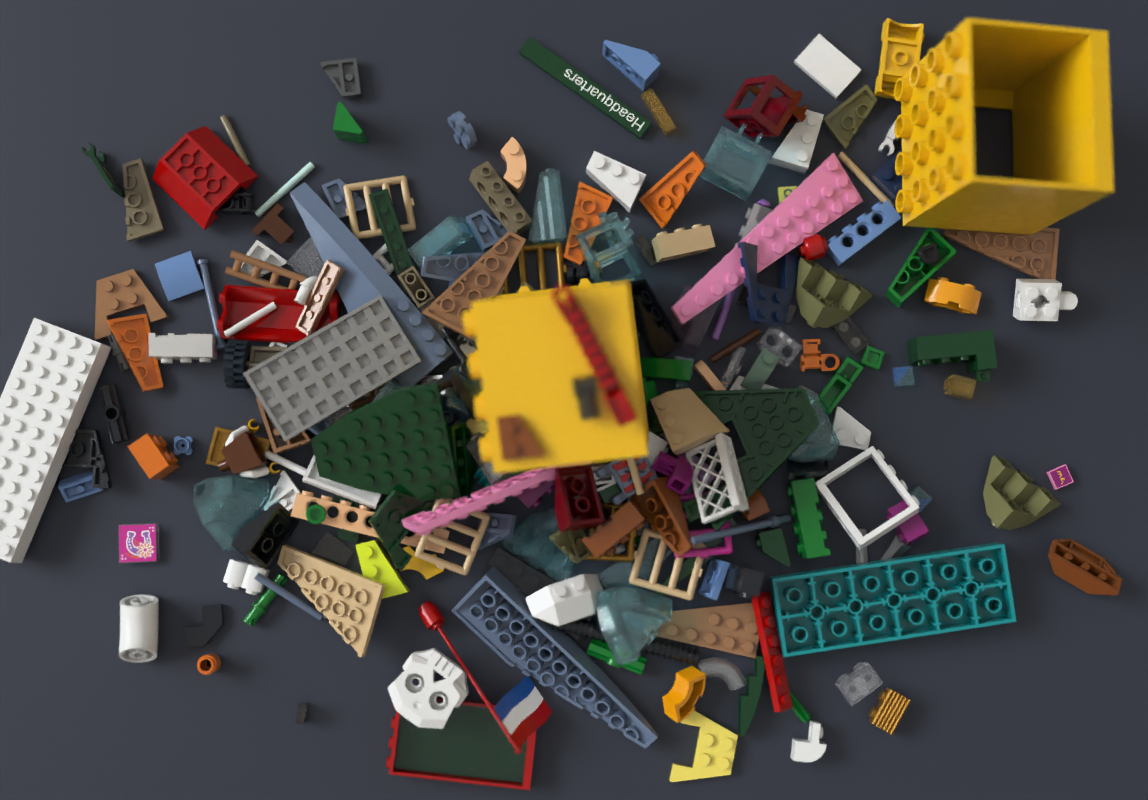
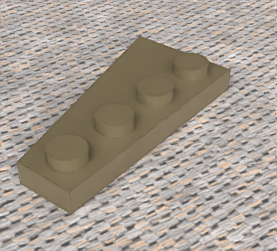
(141, 207)

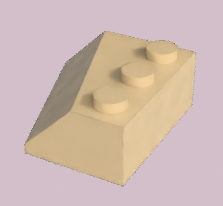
(686, 420)

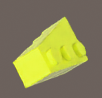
(377, 566)

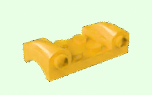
(899, 52)

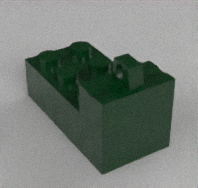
(973, 347)

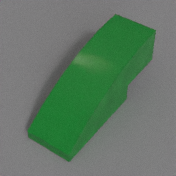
(666, 369)
(840, 383)

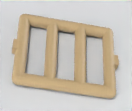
(366, 185)
(469, 552)
(652, 583)

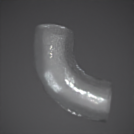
(723, 669)

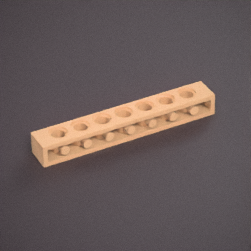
(305, 498)

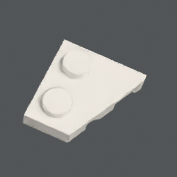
(850, 431)
(283, 492)

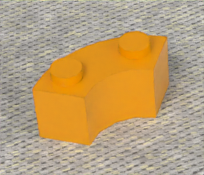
(953, 296)
(684, 694)

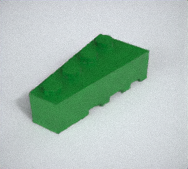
(915, 273)

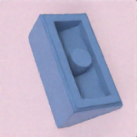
(77, 486)

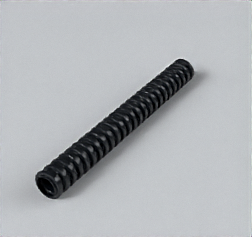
(657, 647)

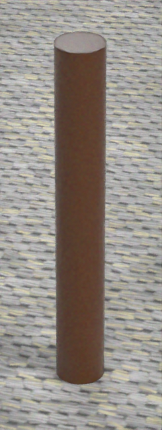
(732, 347)

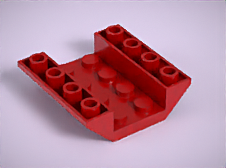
(202, 174)

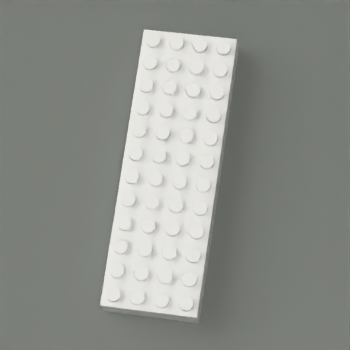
(38, 424)

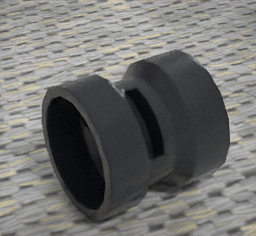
(574, 275)

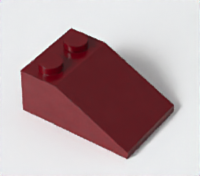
(577, 499)

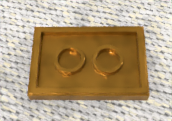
(218, 443)

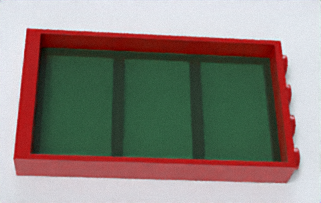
(464, 751)

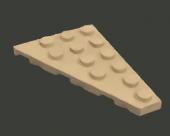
(340, 594)

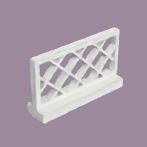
(731, 476)

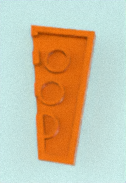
(671, 190)
(587, 206)
(133, 339)

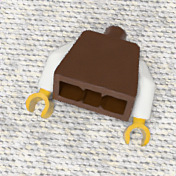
(244, 454)

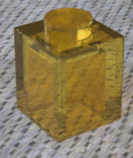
(959, 387)

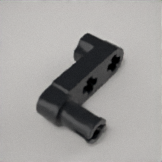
(453, 381)

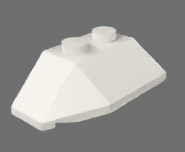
(566, 600)

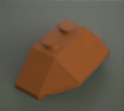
(1083, 568)

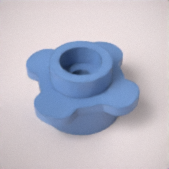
(178, 449)

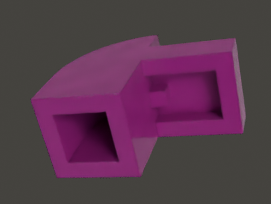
(677, 469)

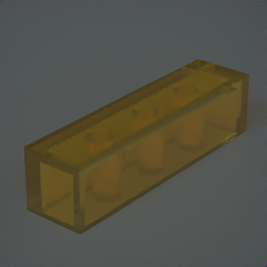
(658, 112)

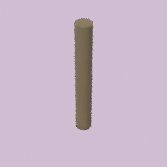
(234, 139)

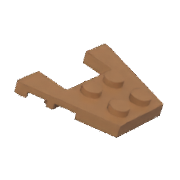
(121, 294)

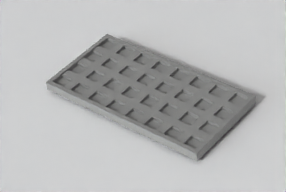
(332, 368)

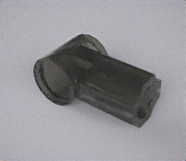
(585, 391)

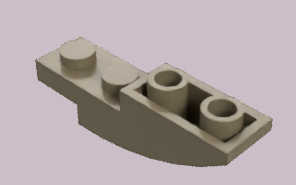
(420, 294)

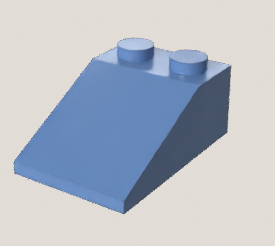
(634, 63)

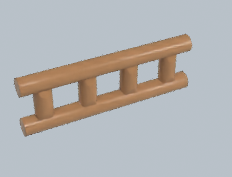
(258, 264)

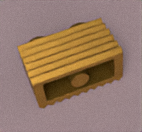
(888, 710)

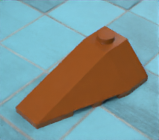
(665, 514)

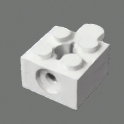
(1041, 300)

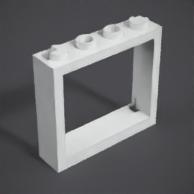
(859, 540)

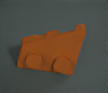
(517, 439)

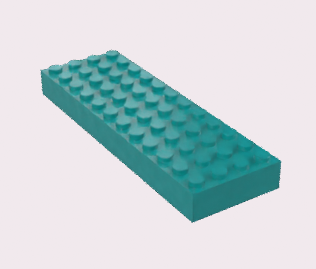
(892, 599)

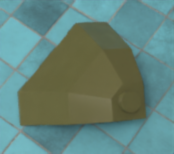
(825, 297)
(1012, 498)

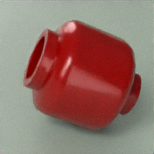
(813, 247)

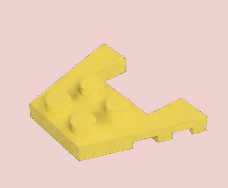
(713, 751)

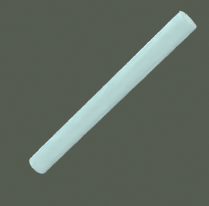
(285, 189)

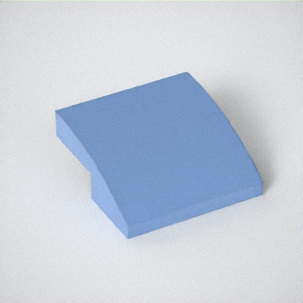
(179, 275)

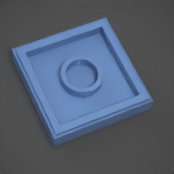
(714, 578)

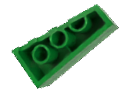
(807, 518)

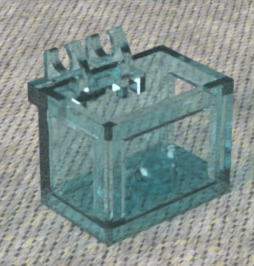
(735, 162)
(608, 244)

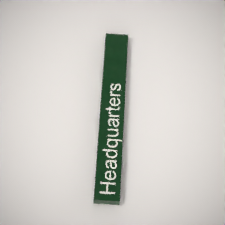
(584, 88)

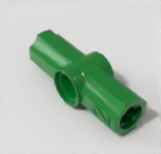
(602, 651)

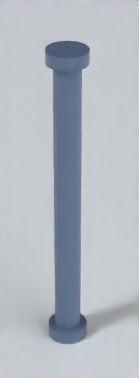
(211, 301)

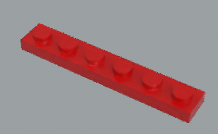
(771, 652)

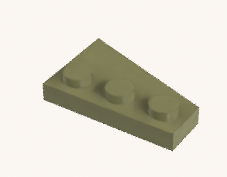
(848, 116)

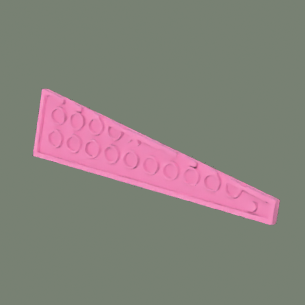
(807, 210)
(424, 521)

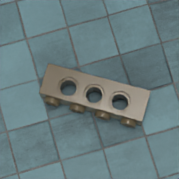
(500, 199)

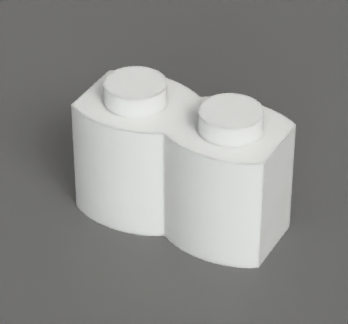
(242, 575)

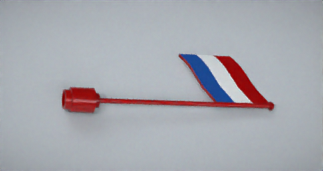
(519, 710)

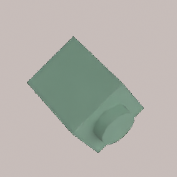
(760, 370)

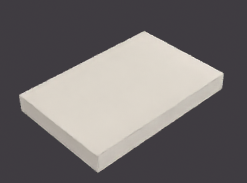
(827, 66)

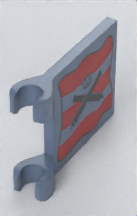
(621, 473)

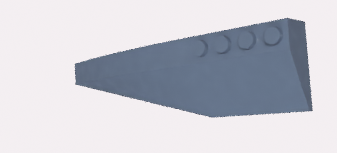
(366, 279)
(504, 622)

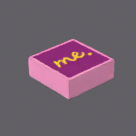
(1060, 477)

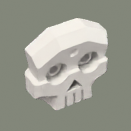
(419, 701)

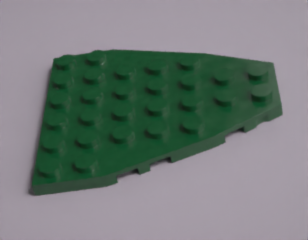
(392, 445)

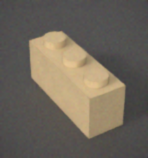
(683, 242)

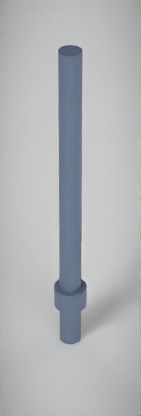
(772, 522)

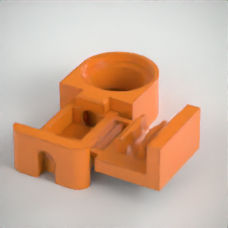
(812, 358)

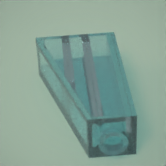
(548, 214)

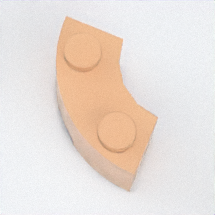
(516, 165)

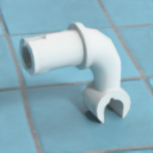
(305, 290)

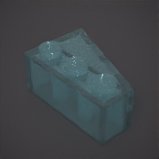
(442, 239)

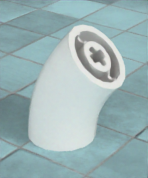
(139, 628)

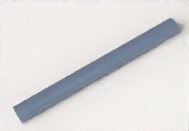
(289, 596)

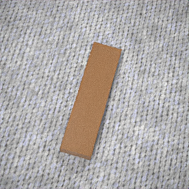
(319, 297)

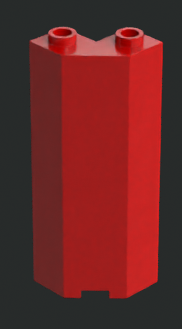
(278, 325)

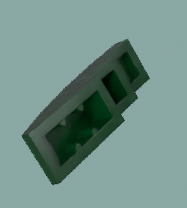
(749, 701)

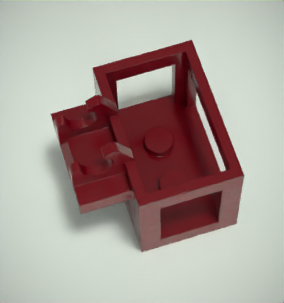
(766, 113)

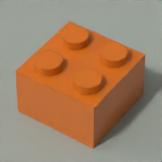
(154, 456)

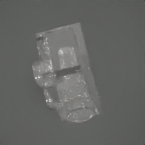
(858, 683)

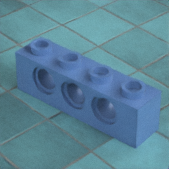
(887, 216)

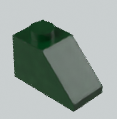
(773, 545)

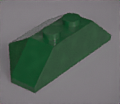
(464, 461)

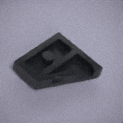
(807, 469)

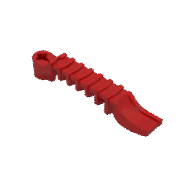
(592, 349)

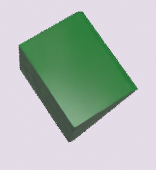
(346, 127)

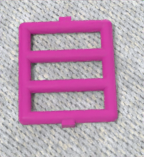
(705, 552)

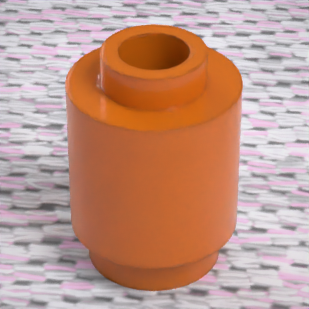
(203, 664)

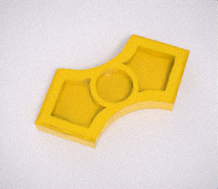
(425, 568)

